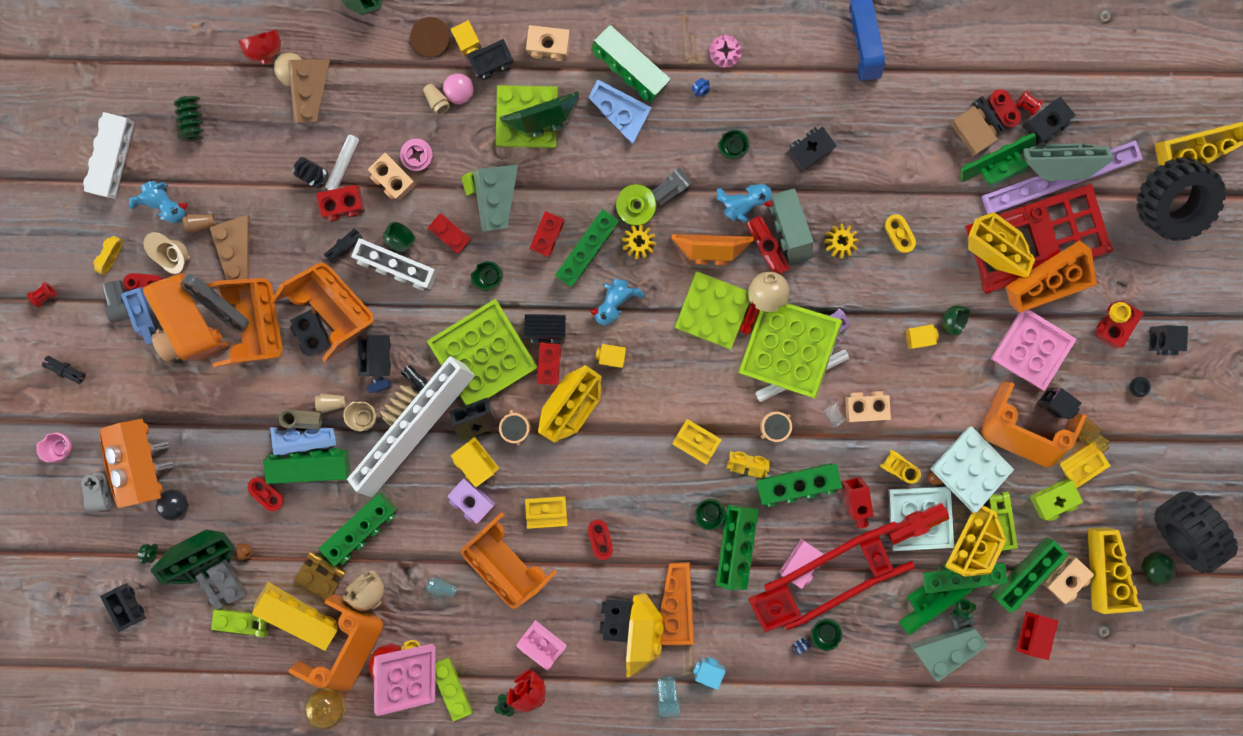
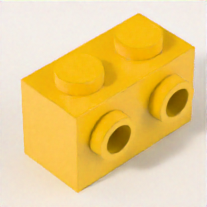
(474, 462)

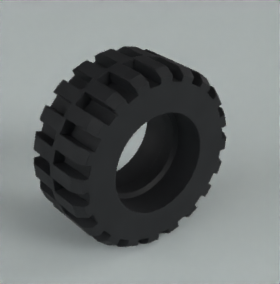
(1198, 211)
(1196, 532)

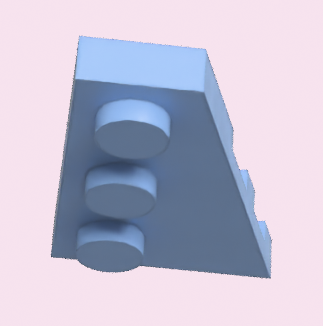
(620, 109)
(293, 441)

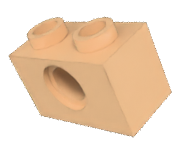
(538, 35)
(1057, 580)

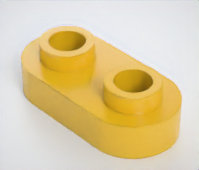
(901, 233)
(106, 259)

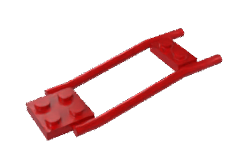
(777, 605)

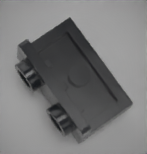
(491, 59)

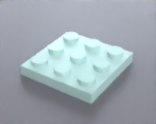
(972, 469)
(909, 500)

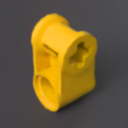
(897, 466)

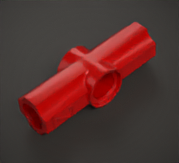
(761, 233)
(918, 523)

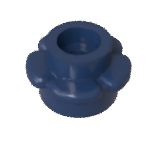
(801, 646)

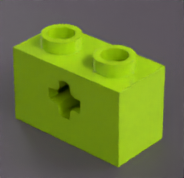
(1045, 499)

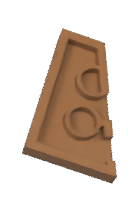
(307, 87)
(233, 247)

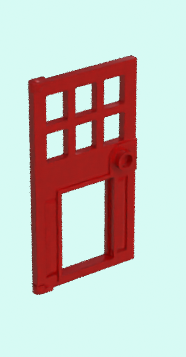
(1043, 234)

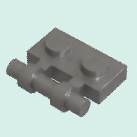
(225, 580)

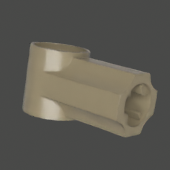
(302, 419)

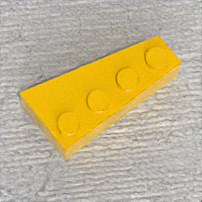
(1202, 145)
(1112, 582)
(294, 616)

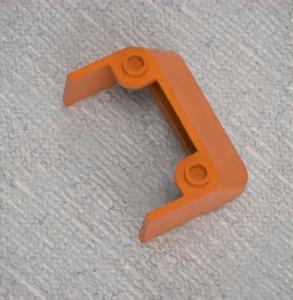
(332, 301)
(183, 320)
(262, 335)
(1002, 432)
(502, 567)
(363, 633)

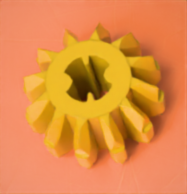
(842, 234)
(645, 238)

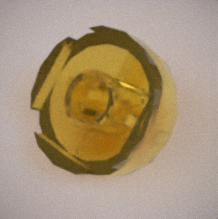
(324, 708)

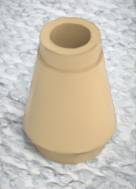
(436, 100)
(329, 402)

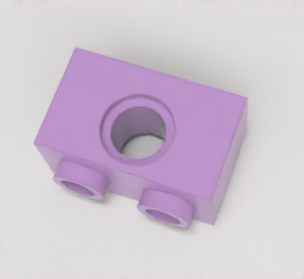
(482, 505)

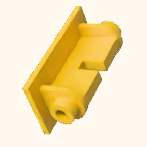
(757, 465)

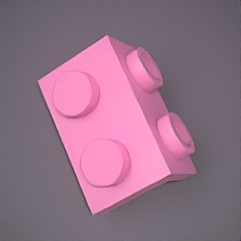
(541, 645)

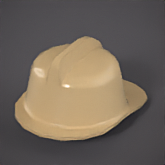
(166, 252)

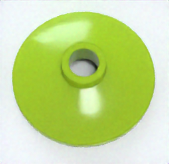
(627, 199)

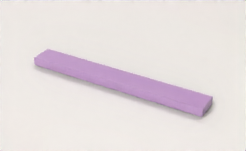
(1037, 186)

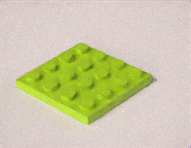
(488, 348)
(791, 348)

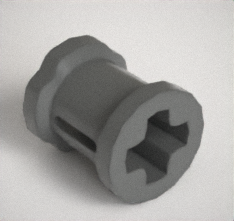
(958, 622)

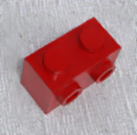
(1037, 635)

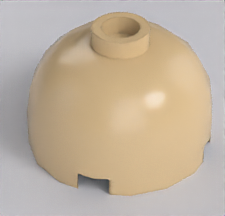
(769, 291)
(365, 592)

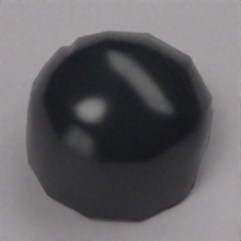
(172, 505)

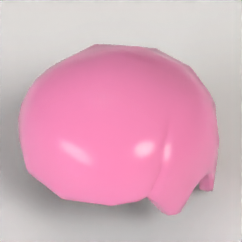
(458, 88)
(54, 448)

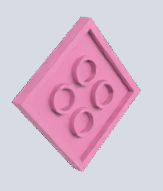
(1033, 349)
(404, 679)

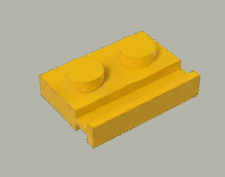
(696, 441)
(1084, 464)
(546, 512)

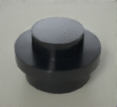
(1140, 387)

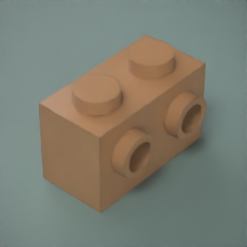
(974, 130)

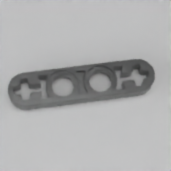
(214, 303)

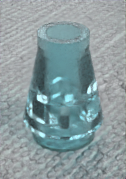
(439, 587)

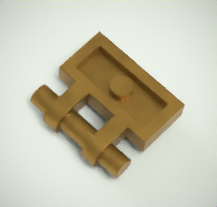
(317, 581)

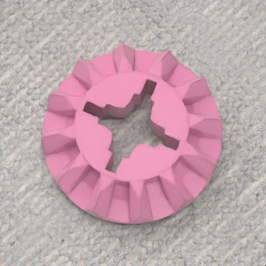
(719, 57)
(407, 153)

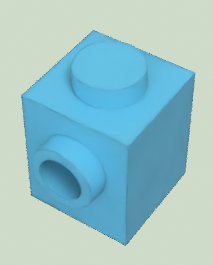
(709, 672)

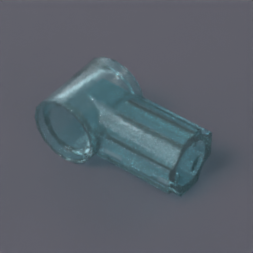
(667, 701)

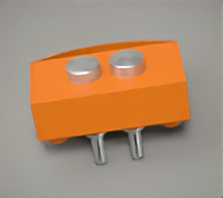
(130, 463)

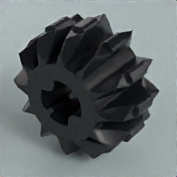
(310, 172)

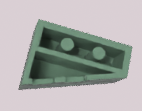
(495, 195)
(791, 226)
(948, 651)

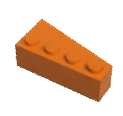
(1056, 278)

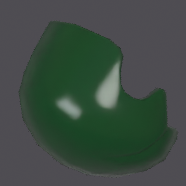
(734, 145)
(398, 237)
(487, 276)
(955, 319)
(710, 514)
(1159, 568)
(826, 634)

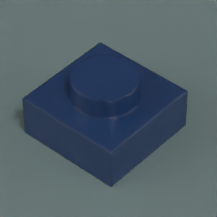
(379, 384)

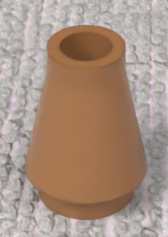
(197, 222)

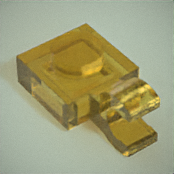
(1092, 433)

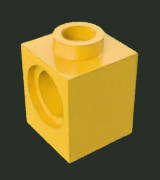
(466, 38)
(921, 336)
(611, 355)

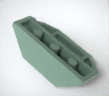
(1067, 161)

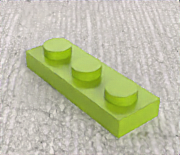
(451, 689)

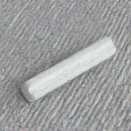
(342, 162)

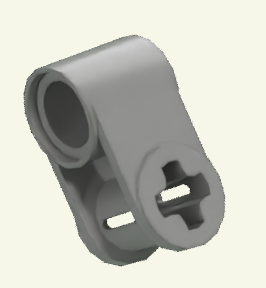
(96, 495)

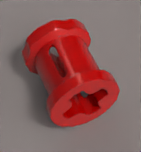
(1029, 102)
(45, 289)

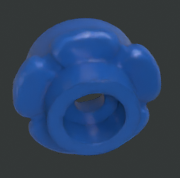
(701, 87)

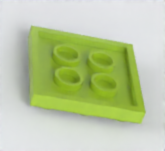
(516, 98)
(713, 310)

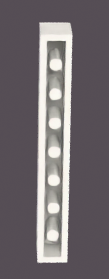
(410, 427)

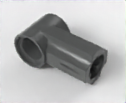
(675, 184)
(116, 308)

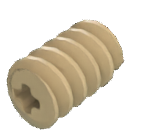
(399, 405)

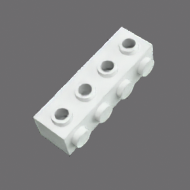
(108, 155)
(391, 262)

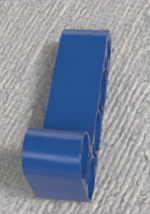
(868, 40)

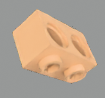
(394, 174)
(867, 412)

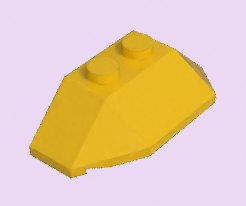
(1000, 245)
(570, 404)
(978, 544)
(643, 636)

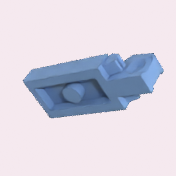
(140, 313)

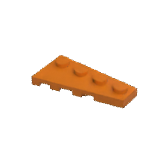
(678, 606)

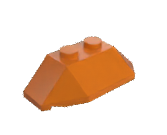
(711, 248)

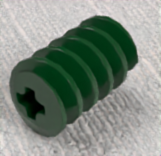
(188, 118)

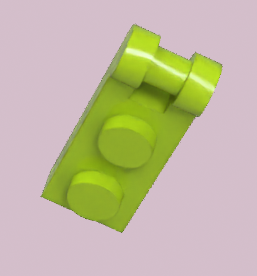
(1005, 518)
(238, 622)

